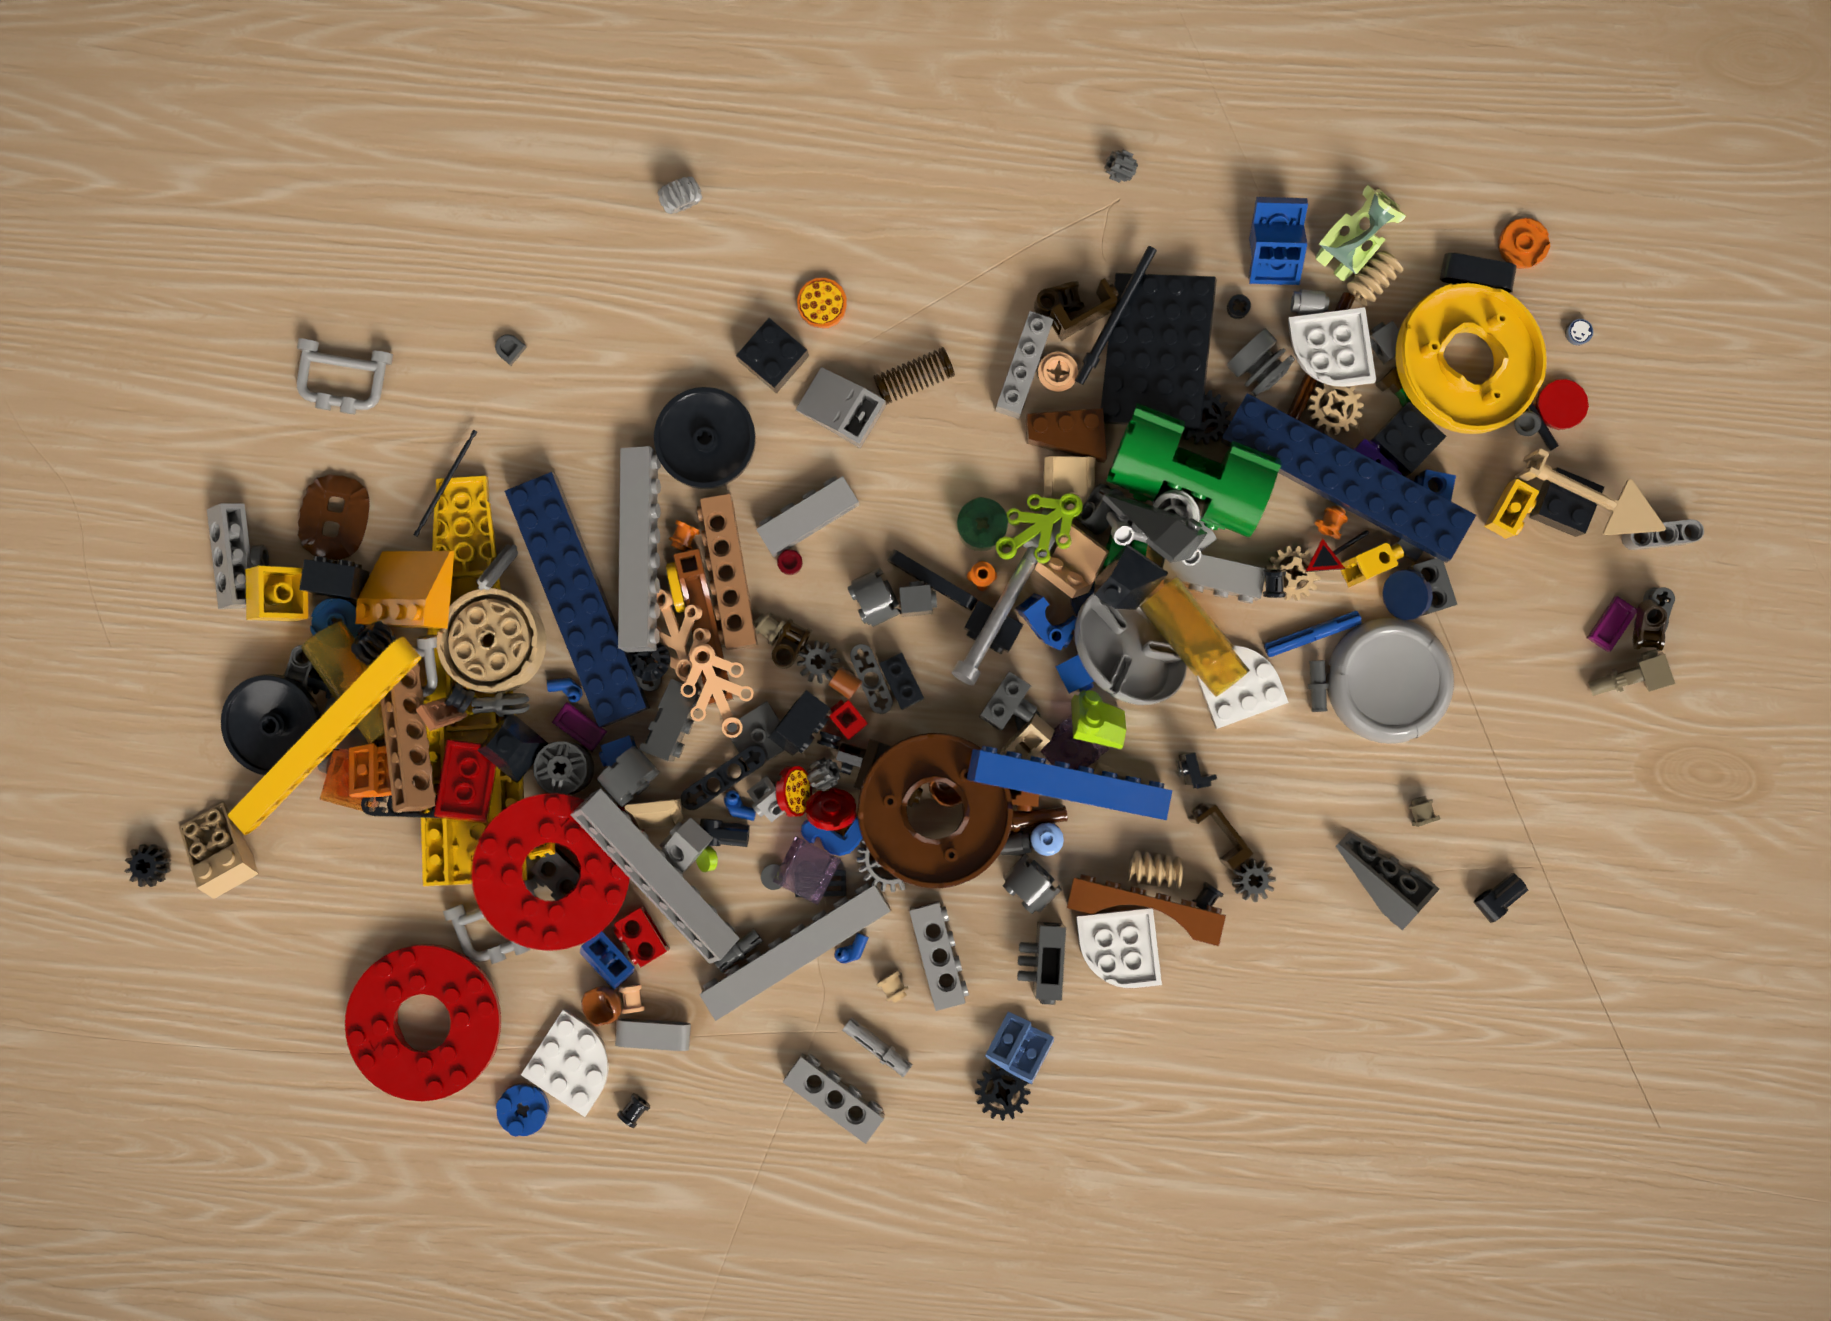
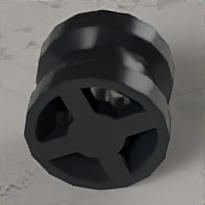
(459, 697)

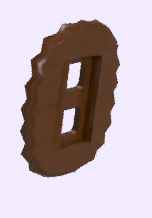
(351, 520)

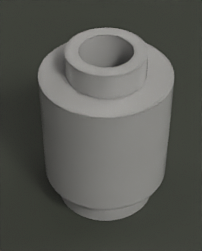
(1309, 302)

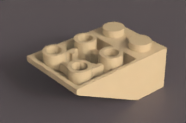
(217, 852)

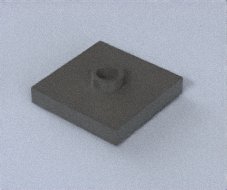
(755, 731)

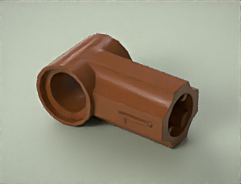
(845, 683)

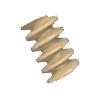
(1373, 276)
(1155, 868)

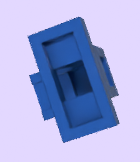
(1034, 614)

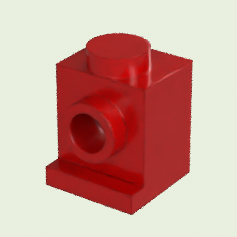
(848, 729)

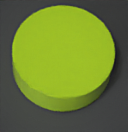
(707, 860)

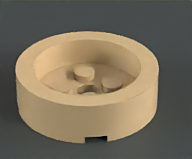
(516, 648)

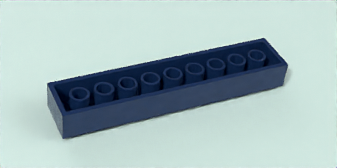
(1351, 479)
(576, 599)

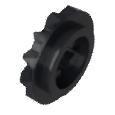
(653, 670)

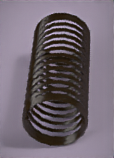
(944, 359)

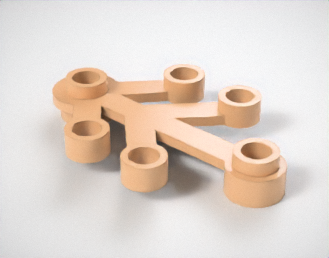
(680, 636)
(714, 685)

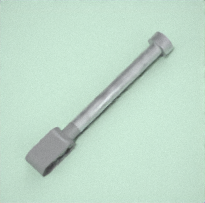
(967, 670)

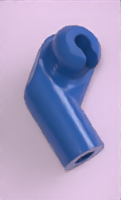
(567, 686)
(736, 807)
(852, 952)

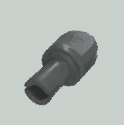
(501, 704)

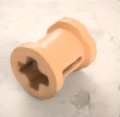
(631, 999)

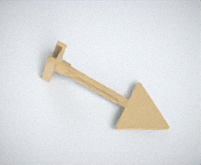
(1629, 513)

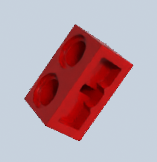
(647, 933)

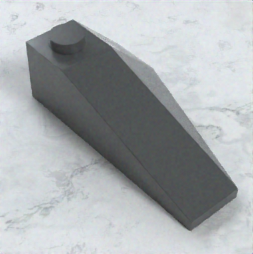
(1167, 532)
(1393, 888)

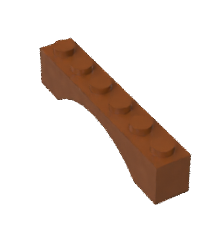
(696, 592)
(1199, 923)

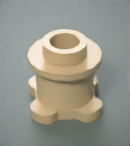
(893, 987)

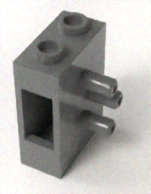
(1008, 701)
(1047, 962)

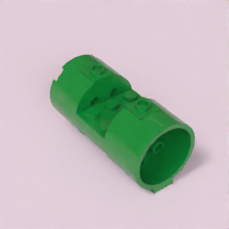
(1234, 488)

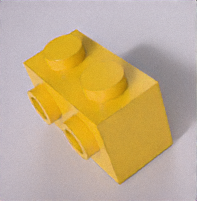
(1512, 508)

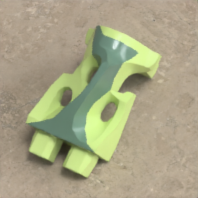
(1347, 248)

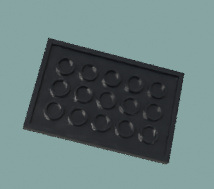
(1160, 348)

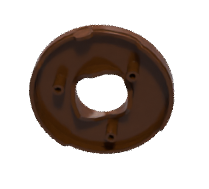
(895, 842)

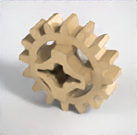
(1338, 416)
(1295, 562)

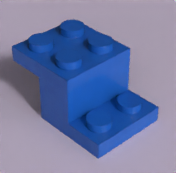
(1278, 240)

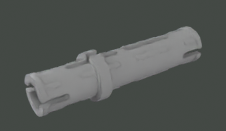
(880, 1049)

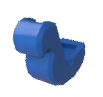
(832, 840)

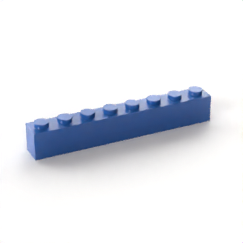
(1069, 784)

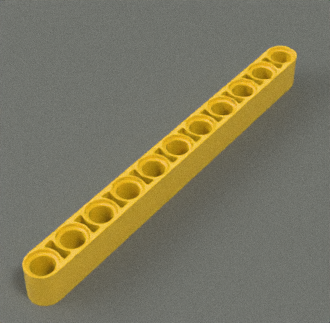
(324, 735)

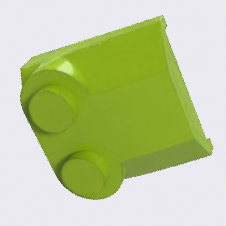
(1097, 720)

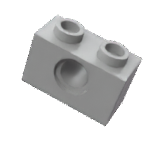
(685, 844)

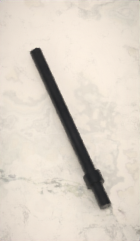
(1092, 359)

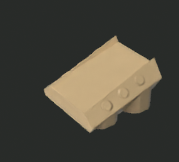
(1067, 476)
(655, 813)

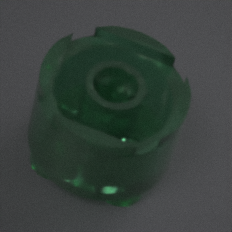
(981, 510)

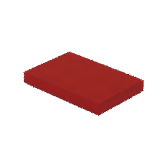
(465, 783)

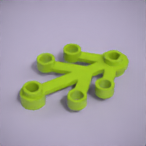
(1041, 524)

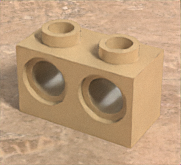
(1030, 738)

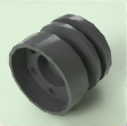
(1260, 362)
(578, 770)

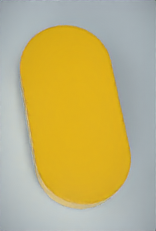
(675, 587)

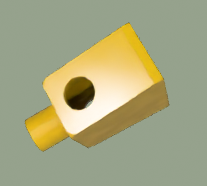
(1371, 563)

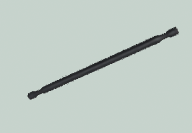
(445, 483)

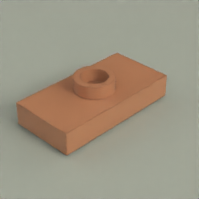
(437, 714)

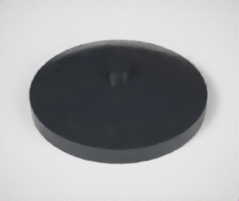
(704, 438)
(266, 720)

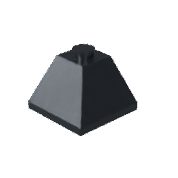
(1128, 579)
(512, 747)

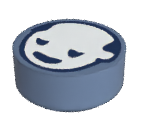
(1579, 332)

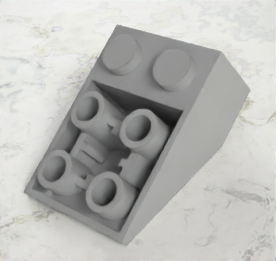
(841, 406)

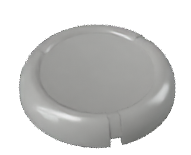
(1127, 653)
(1390, 680)

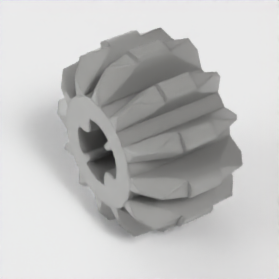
(679, 195)

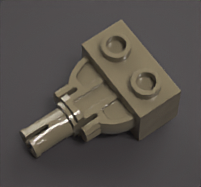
(1652, 670)

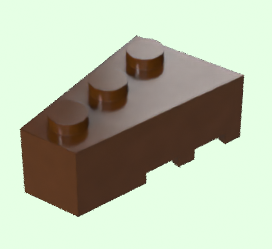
(1069, 432)

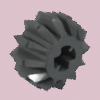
(813, 668)
(1250, 889)

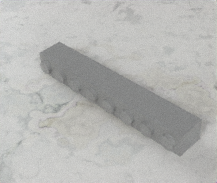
(638, 549)
(655, 875)
(794, 952)

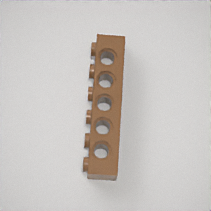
(723, 507)
(401, 745)

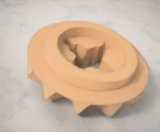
(1067, 365)

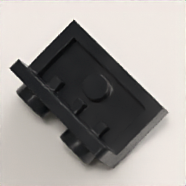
(1190, 770)

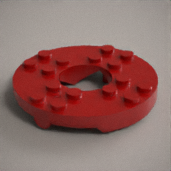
(512, 907)
(379, 1043)

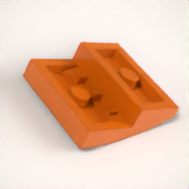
(369, 771)

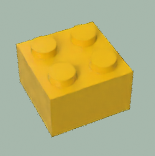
(275, 594)

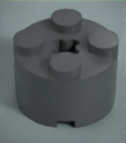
(874, 597)
(628, 775)
(1031, 884)

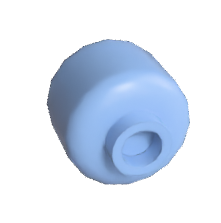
(1046, 839)

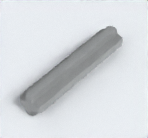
(497, 567)

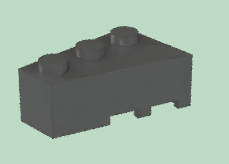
(671, 722)

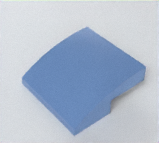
(1019, 1047)

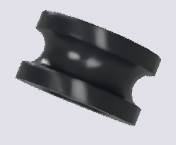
(1239, 298)
(829, 740)

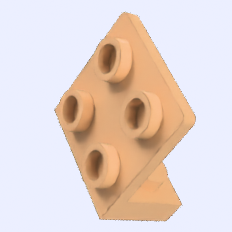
(1076, 567)

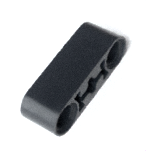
(1476, 270)

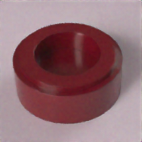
(789, 562)

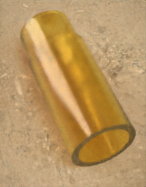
(1194, 636)
(339, 668)

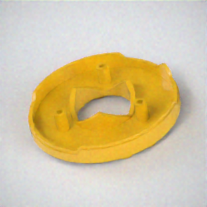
(1445, 394)

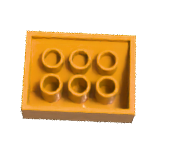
(408, 590)

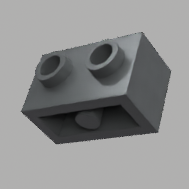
(917, 599)

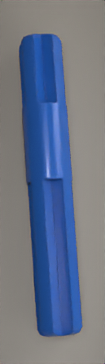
(1312, 633)

